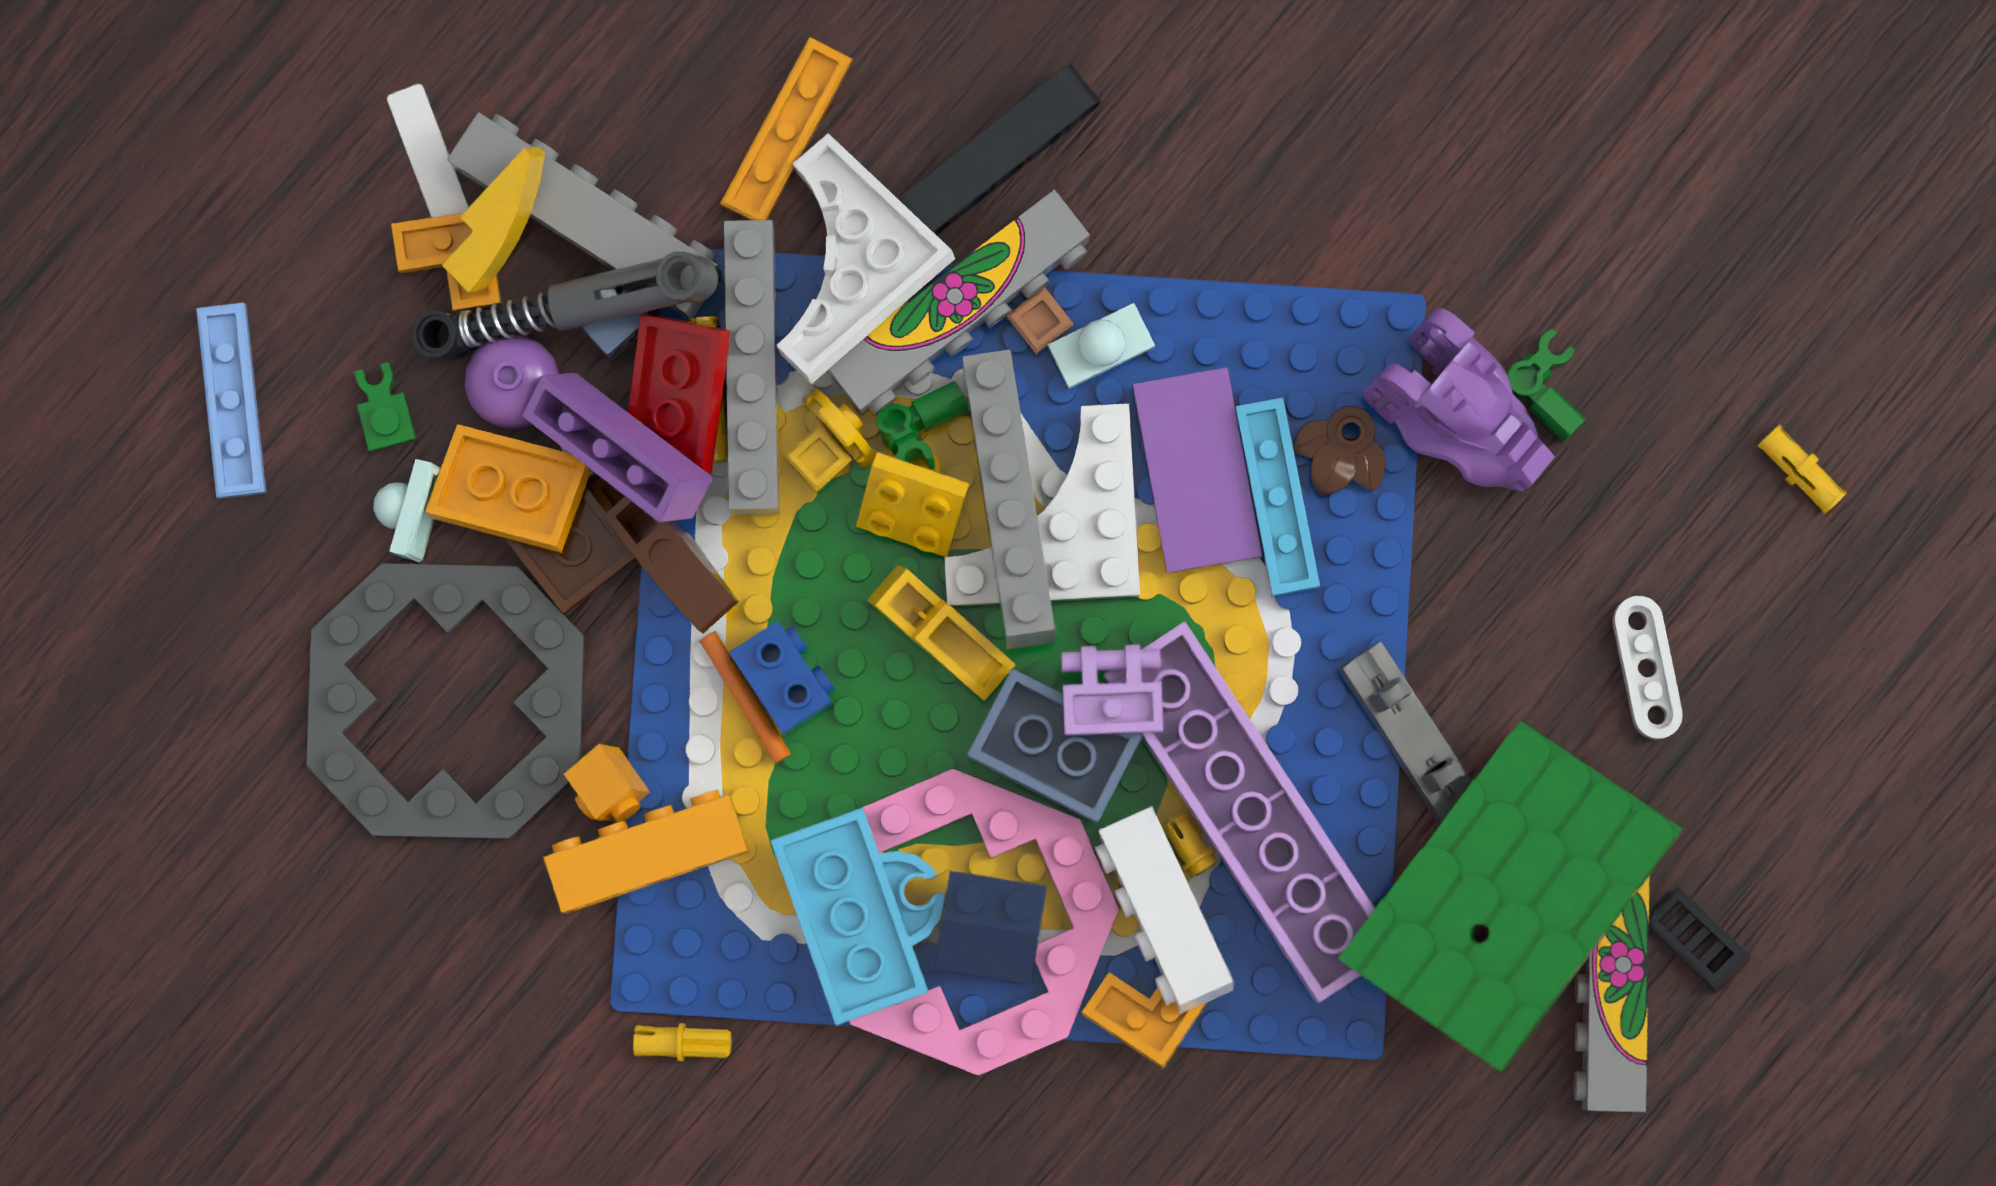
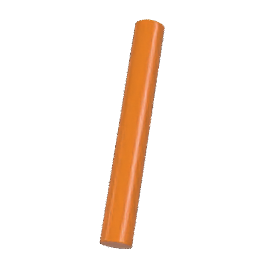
(745, 697)

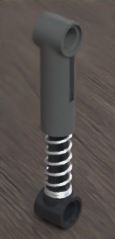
(570, 305)

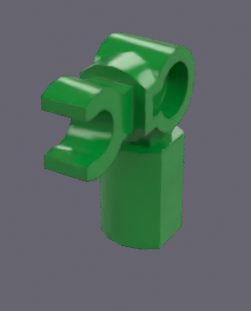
(1546, 404)
(901, 424)

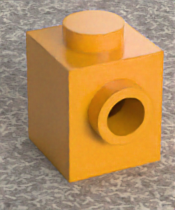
(606, 785)

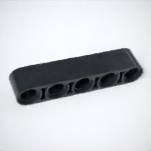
(1001, 150)

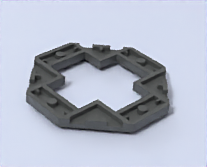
(341, 699)

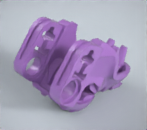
(1465, 412)

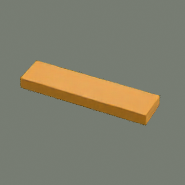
(786, 131)

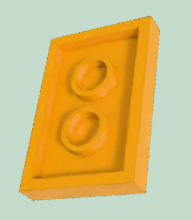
(508, 488)

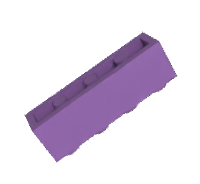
(617, 447)

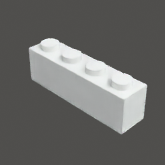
(1165, 910)

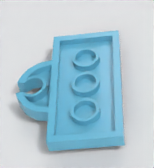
(857, 913)

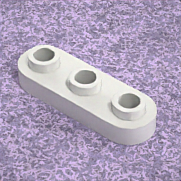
(1651, 645)

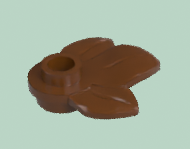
(1339, 458)

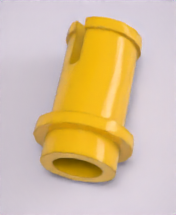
(1191, 847)

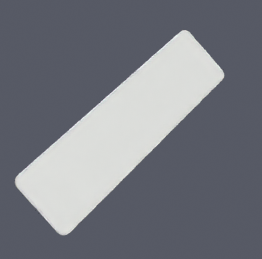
(427, 151)

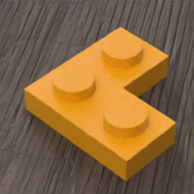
(428, 244)
(1138, 1021)

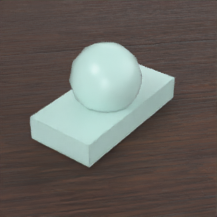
(1101, 346)
(403, 509)

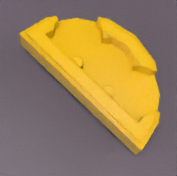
(842, 425)

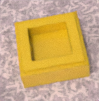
(818, 458)

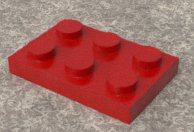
(680, 383)

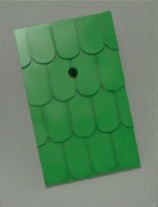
(1538, 858)

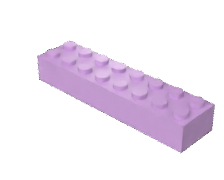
(1253, 815)

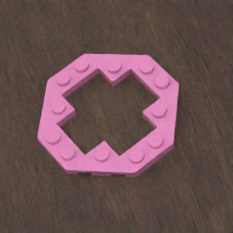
(1063, 960)

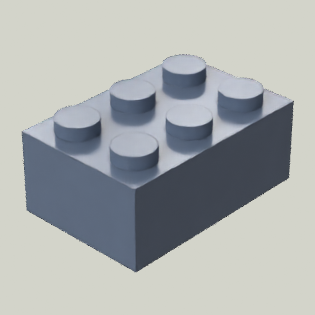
(1029, 747)

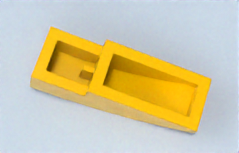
(497, 221)
(941, 632)

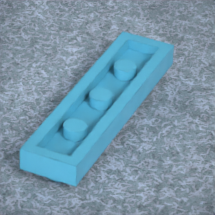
(1277, 497)

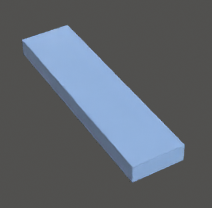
(231, 400)

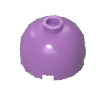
(504, 378)

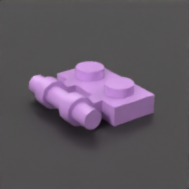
(1114, 706)

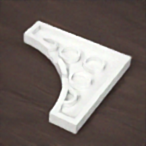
(872, 259)
(1083, 530)

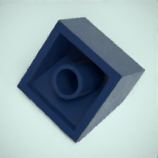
(990, 927)

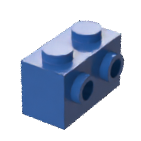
(782, 676)

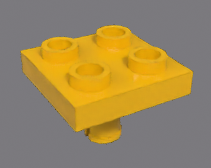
(912, 503)

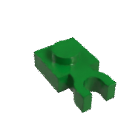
(385, 416)

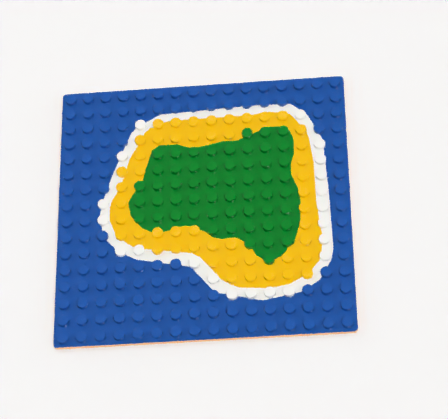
(729, 932)

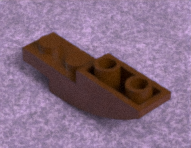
(668, 557)

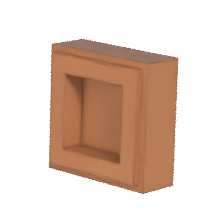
(1040, 321)

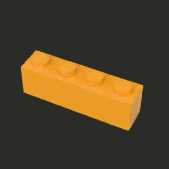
(646, 853)

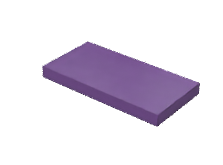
(1197, 470)

